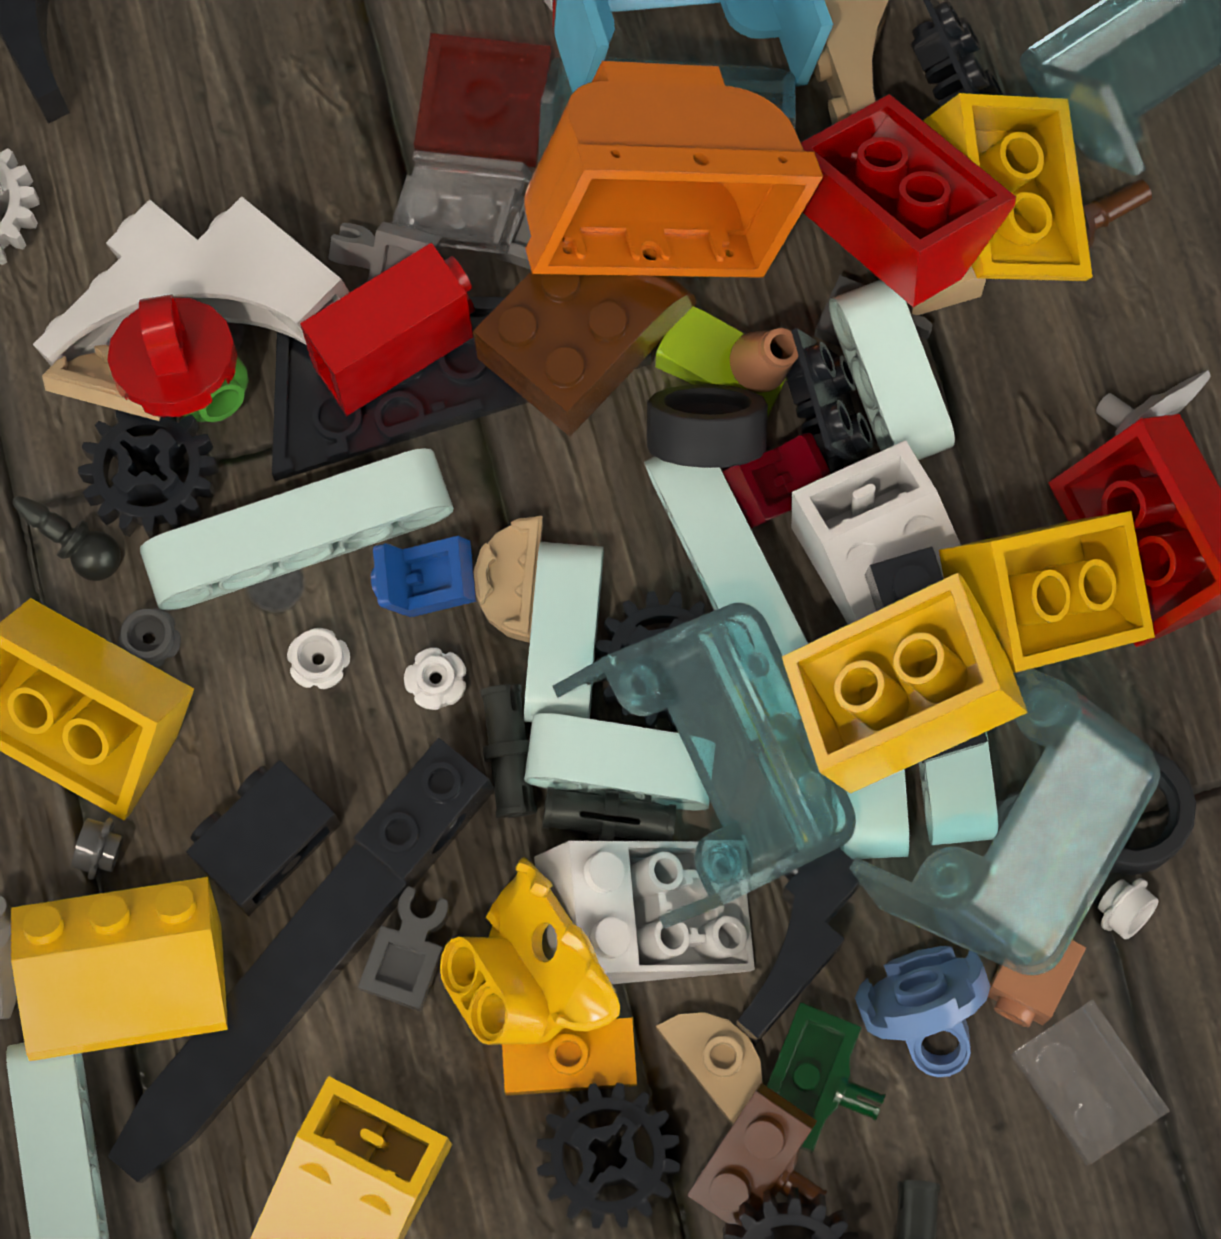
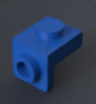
(424, 576)

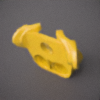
(509, 985)

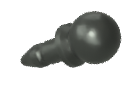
(91, 553)

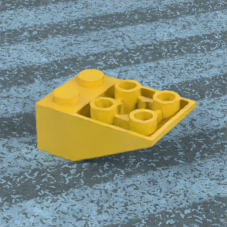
(352, 1171)

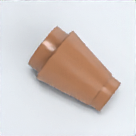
(763, 358)

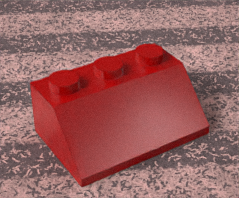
(903, 199)
(1174, 510)

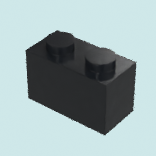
(262, 836)

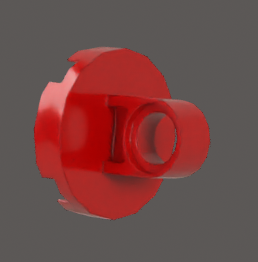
(172, 355)

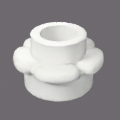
(310, 644)
(438, 695)
(1127, 907)

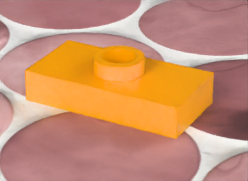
(572, 1061)

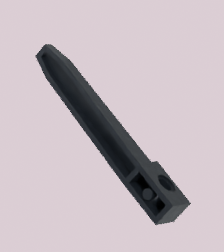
(305, 957)

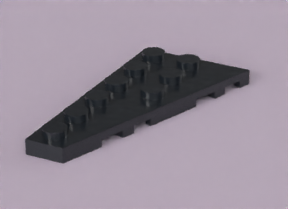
(316, 432)

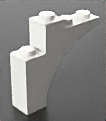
(237, 267)

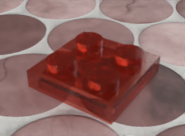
(482, 98)

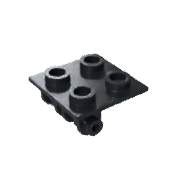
(947, 55)
(821, 390)

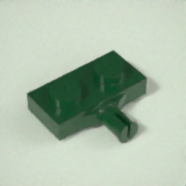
(816, 1070)

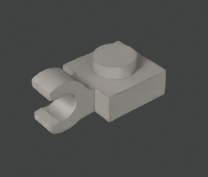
(378, 253)

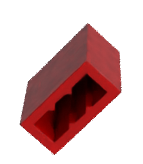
(390, 327)

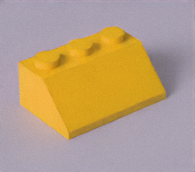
(1058, 588)
(902, 685)
(84, 708)
(119, 968)

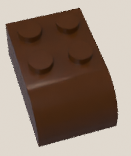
(577, 337)

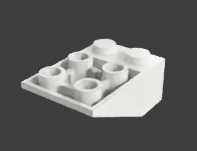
(866, 517)
(617, 900)

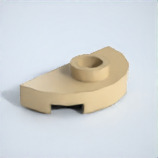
(91, 381)
(508, 575)
(717, 1058)

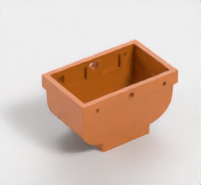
(668, 172)

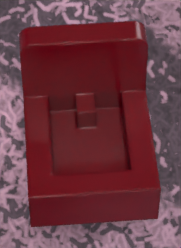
(766, 484)

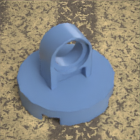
(925, 996)

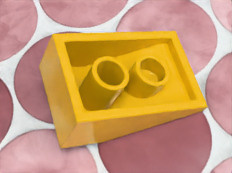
(1033, 155)

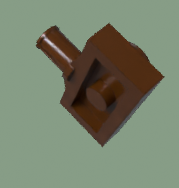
(757, 1158)

